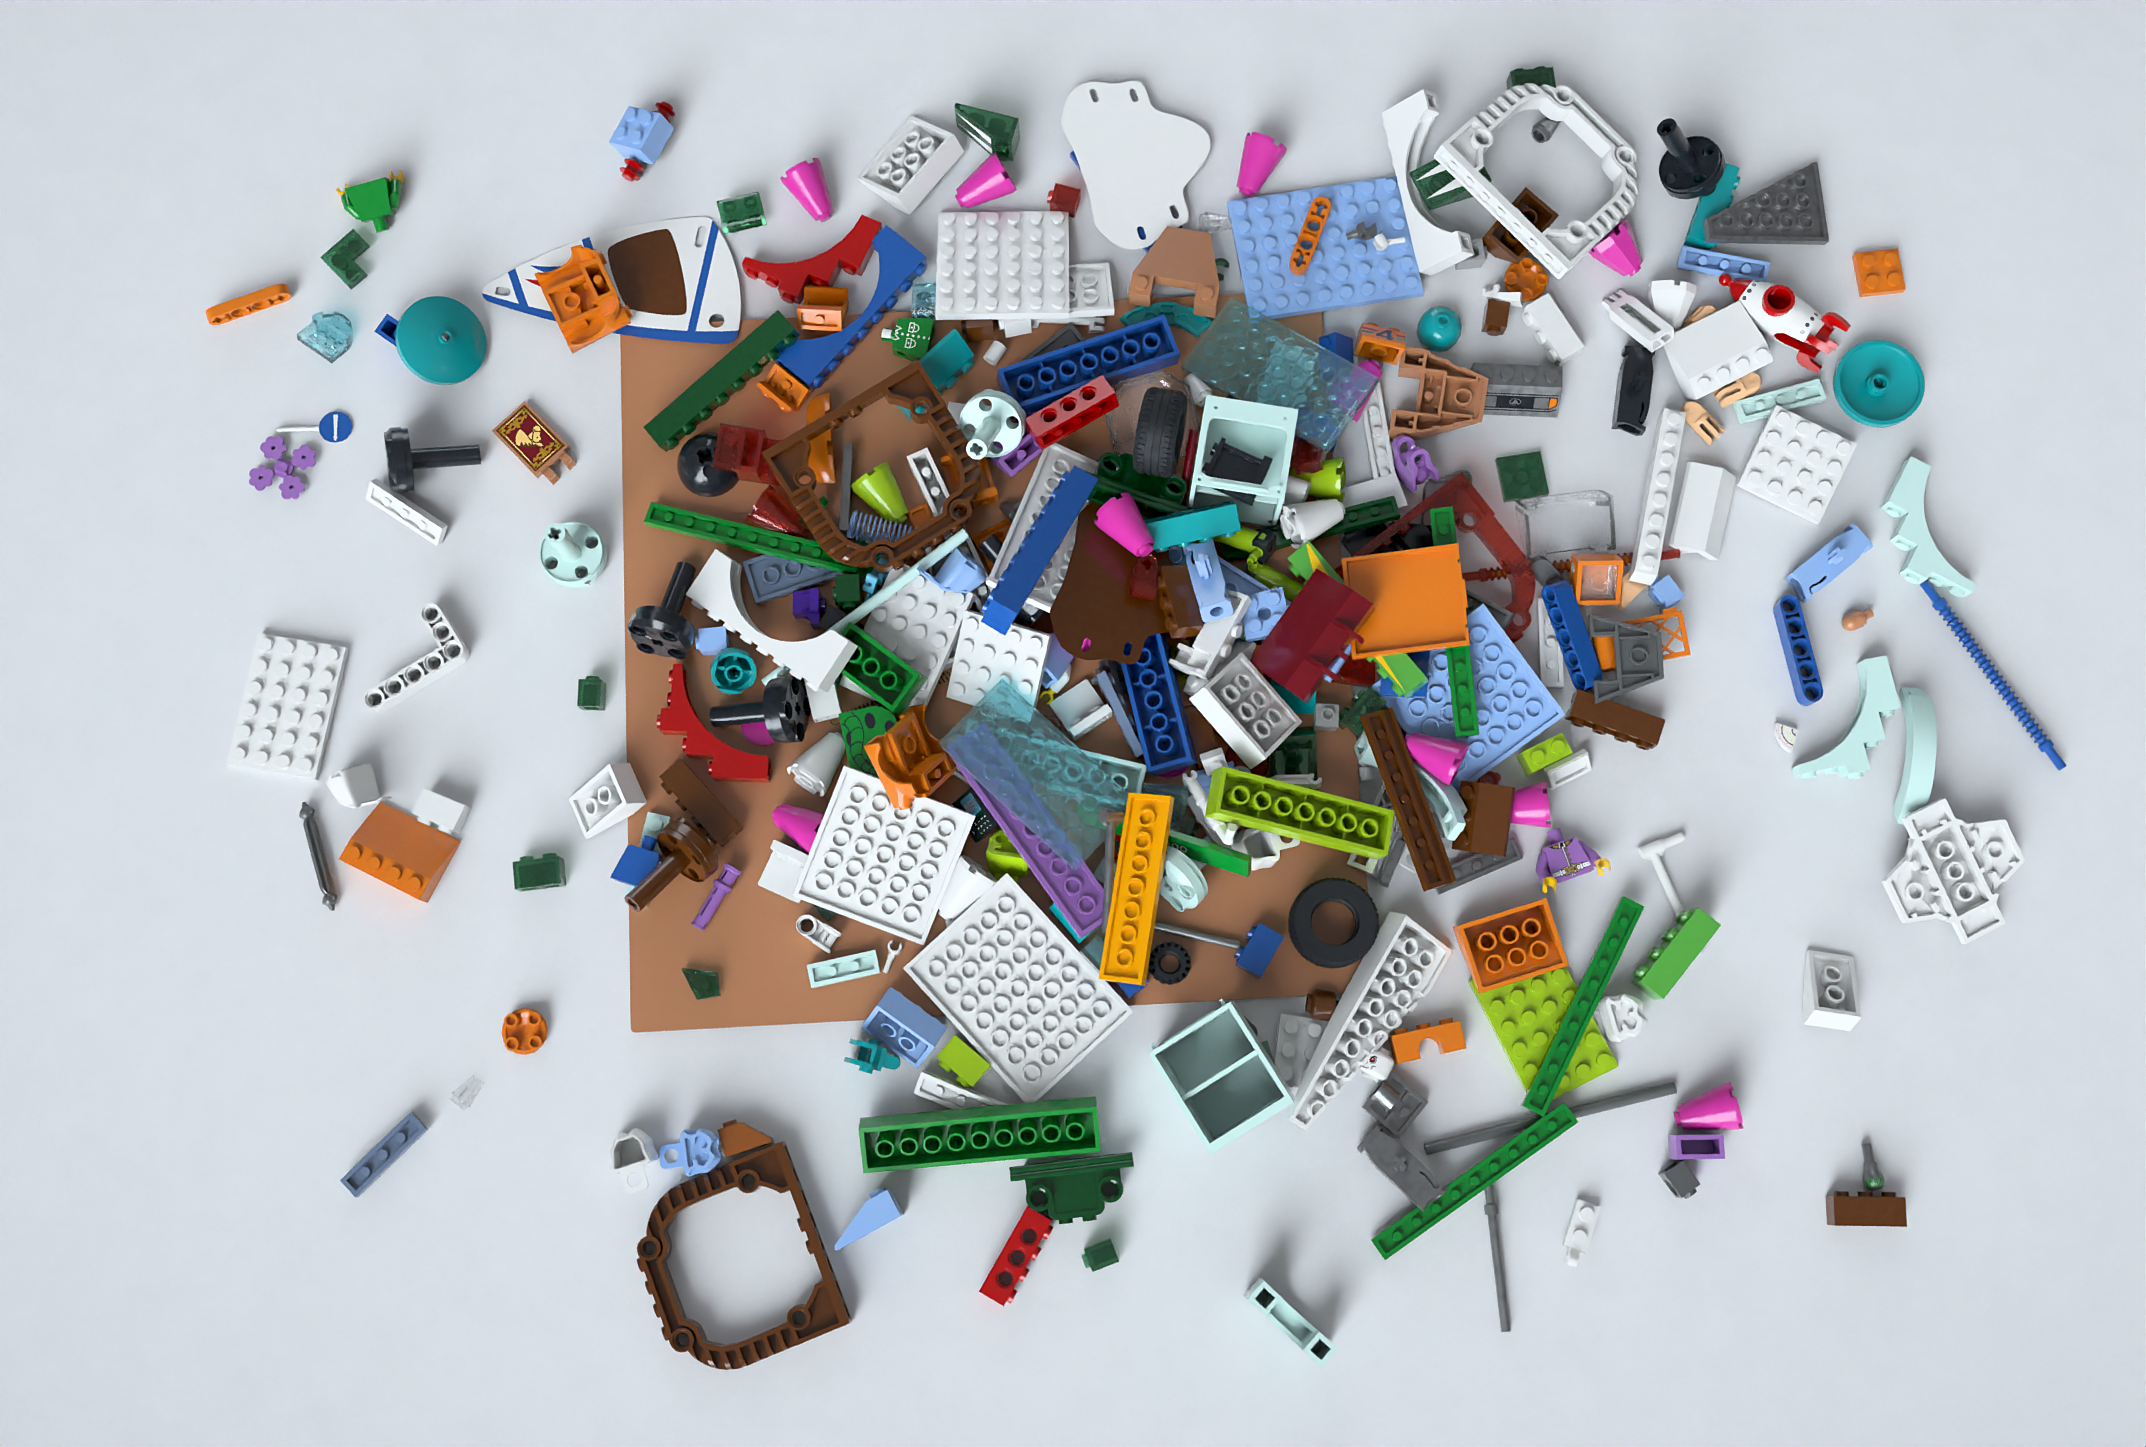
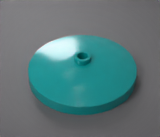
(427, 353)
(1878, 383)

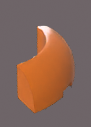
(822, 454)

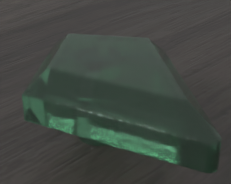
(703, 983)

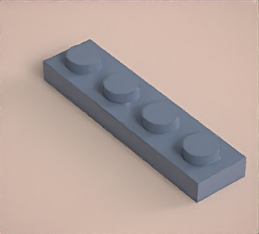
(1116, 703)
(384, 1154)

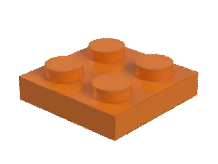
(1878, 272)

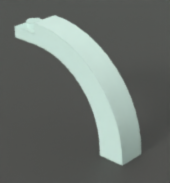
(1920, 752)
(1440, 796)

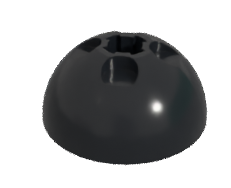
(700, 477)

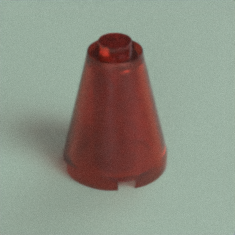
(777, 515)

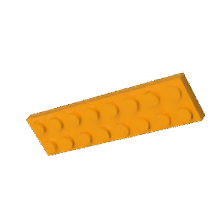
(1136, 888)

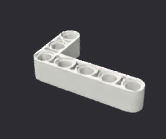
(423, 665)

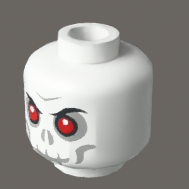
(1378, 1065)

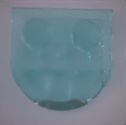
(328, 335)

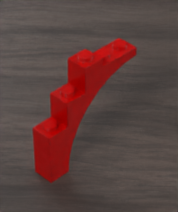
(822, 270)
(681, 719)

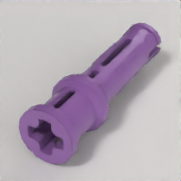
(721, 887)

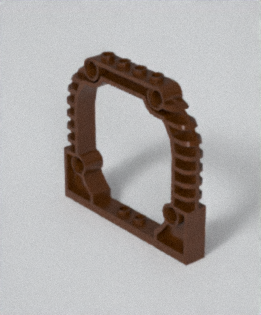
(907, 389)
(824, 1309)

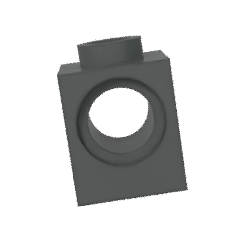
(1680, 1179)

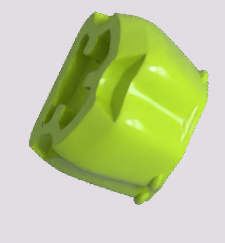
(1004, 857)

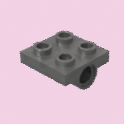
(1395, 1104)

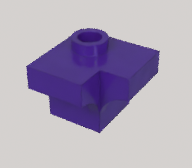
(809, 606)

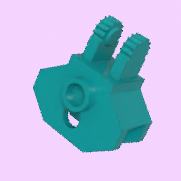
(873, 1057)

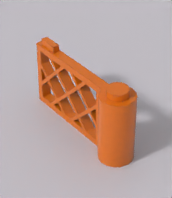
(1605, 649)

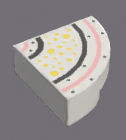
(1785, 736)

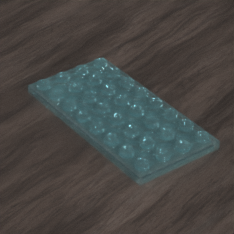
(1275, 366)
(1035, 772)

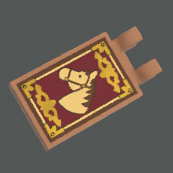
(533, 442)

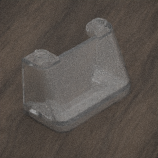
(1566, 523)

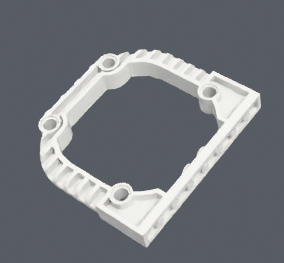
(1554, 248)

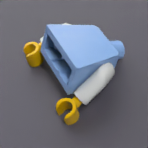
(1056, 670)

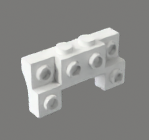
(1213, 641)

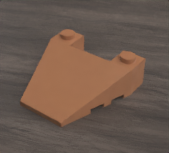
(1182, 261)
(1446, 396)

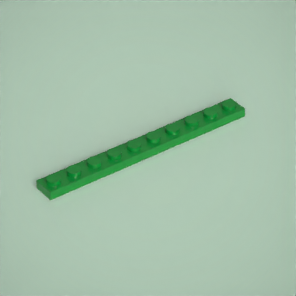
(743, 537)
(1457, 657)
(1582, 1006)
(1475, 1180)

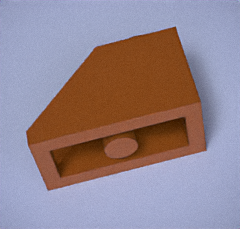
(741, 1138)

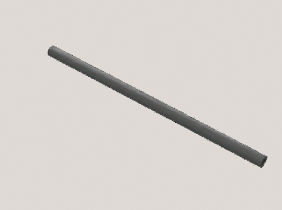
(1577, 1111)

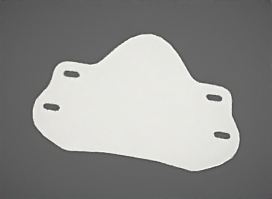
(1132, 160)

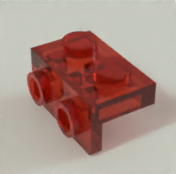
(1306, 457)
(1356, 672)

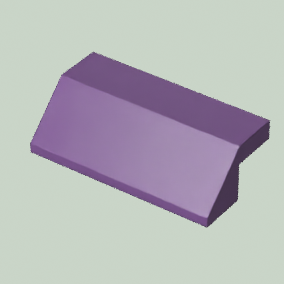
(1020, 457)

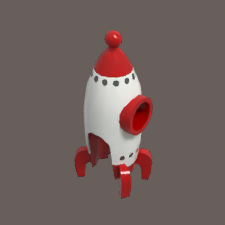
(1787, 318)

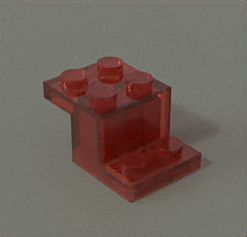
(741, 450)

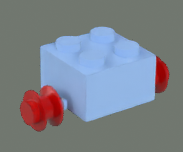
(642, 137)

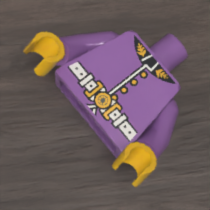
(1566, 860)

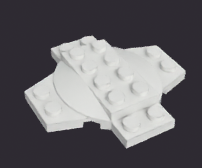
(1953, 870)

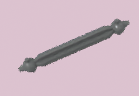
(318, 856)

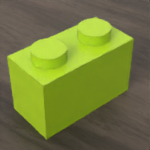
(1544, 754)
(963, 1061)

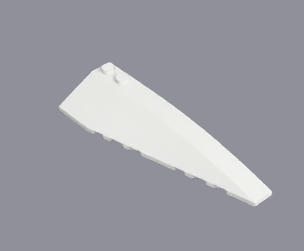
(1380, 994)

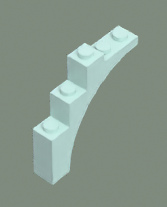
(1912, 533)
(1876, 701)

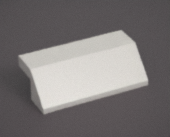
(1702, 510)

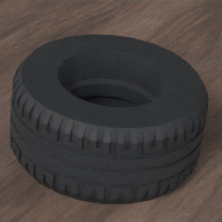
(1159, 432)
(1355, 900)

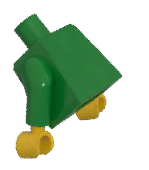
(373, 200)

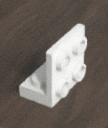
(1080, 709)
(783, 870)

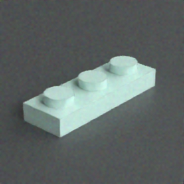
(843, 969)

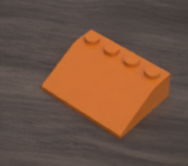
(400, 851)
(1511, 945)

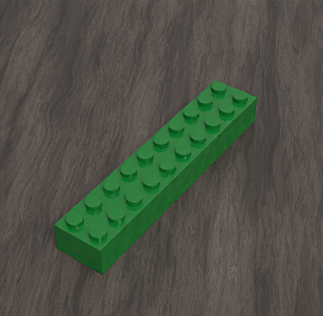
(979, 1134)

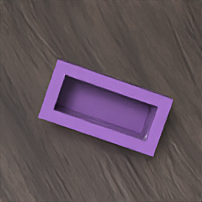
(1696, 1146)

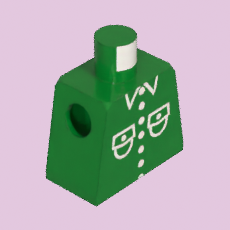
(910, 338)

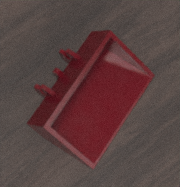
(1313, 635)

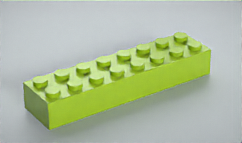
(1299, 813)

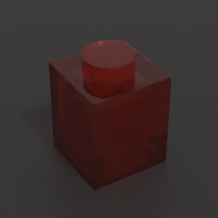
(1064, 199)

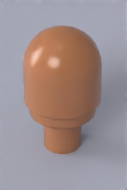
(1856, 619)

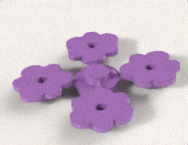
(282, 468)

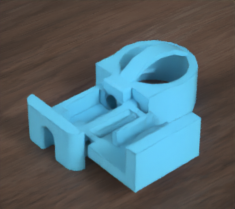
(873, 579)

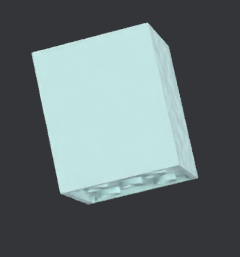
(1257, 431)
(1221, 1076)

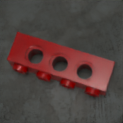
(1072, 412)
(992, 1286)

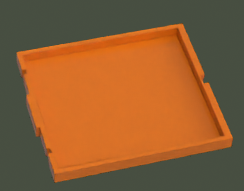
(1415, 599)

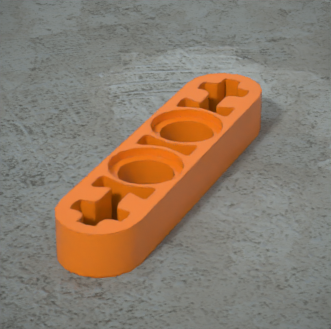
(1309, 235)
(248, 304)

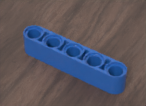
(1571, 634)
(1794, 661)

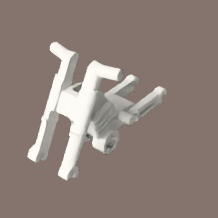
(1221, 831)

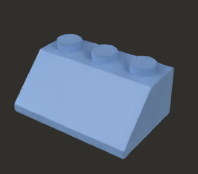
(904, 1027)

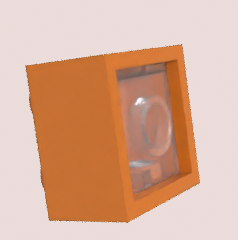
(1596, 578)

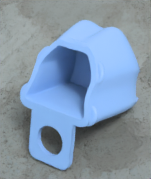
(958, 573)
(696, 1152)

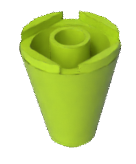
(1326, 482)
(882, 493)

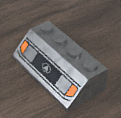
(1521, 389)

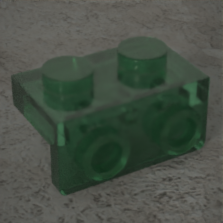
(741, 212)
(1364, 703)

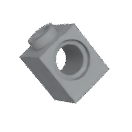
(1477, 261)
(1326, 717)

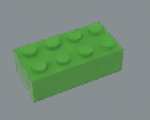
(1675, 953)

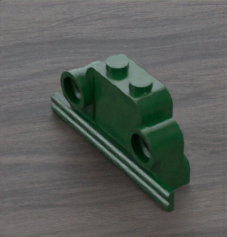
(1152, 494)
(1073, 1185)

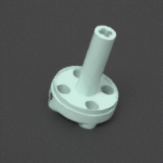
(992, 424)
(570, 547)
(1182, 879)

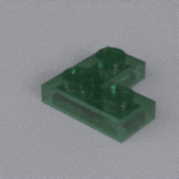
(342, 256)

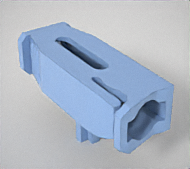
(1829, 562)
(1208, 581)

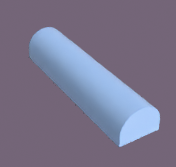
(1719, 263)

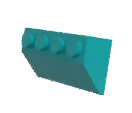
(945, 364)

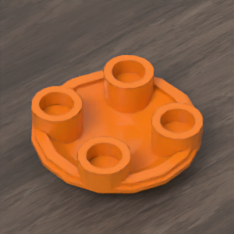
(1526, 278)
(524, 1031)

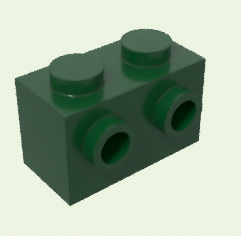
(848, 592)

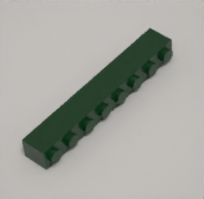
(722, 381)

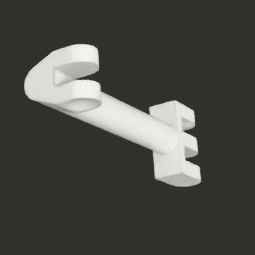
(1091, 321)

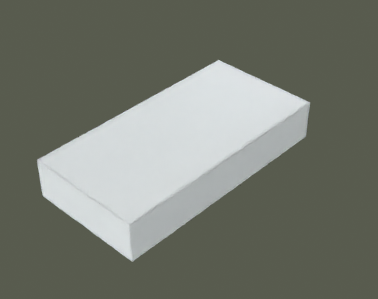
(1568, 769)

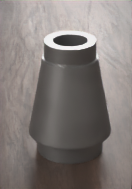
(1545, 129)

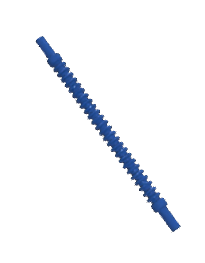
(2044, 744)

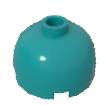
(1439, 329)
(732, 670)

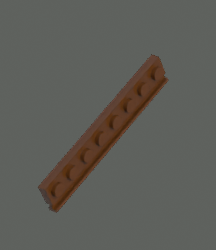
(1408, 799)

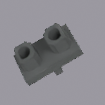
(1113, 667)

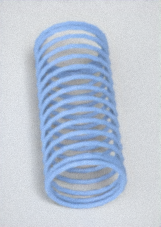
(852, 523)

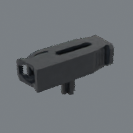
(1633, 390)

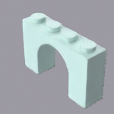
(1290, 1322)

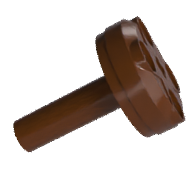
(685, 853)

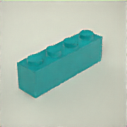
(1712, 205)
(1194, 525)

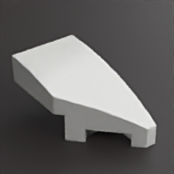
(1496, 293)

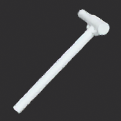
(1653, 852)

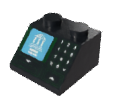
(984, 822)

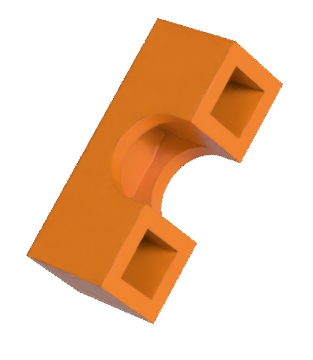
(1406, 1044)

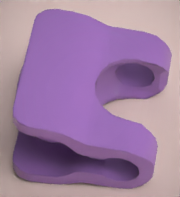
(1410, 465)

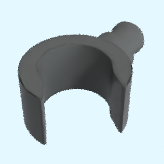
(1362, 233)

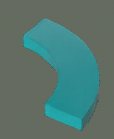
(1175, 314)

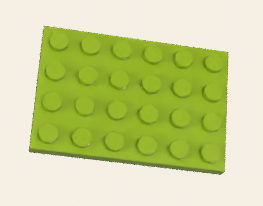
(1525, 1023)

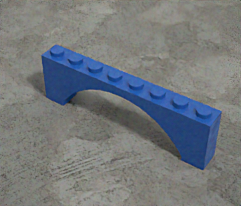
(898, 268)

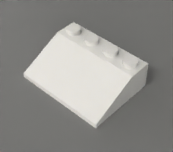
(911, 164)
(1716, 351)
(1246, 710)

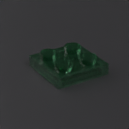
(1521, 476)

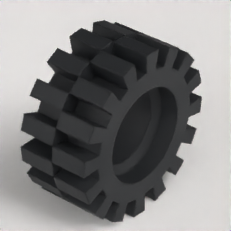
(1169, 977)

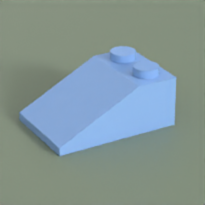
(873, 1214)

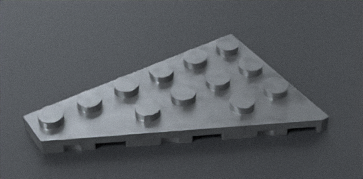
(1780, 214)

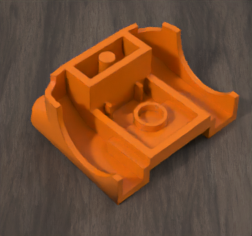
(583, 298)
(909, 759)

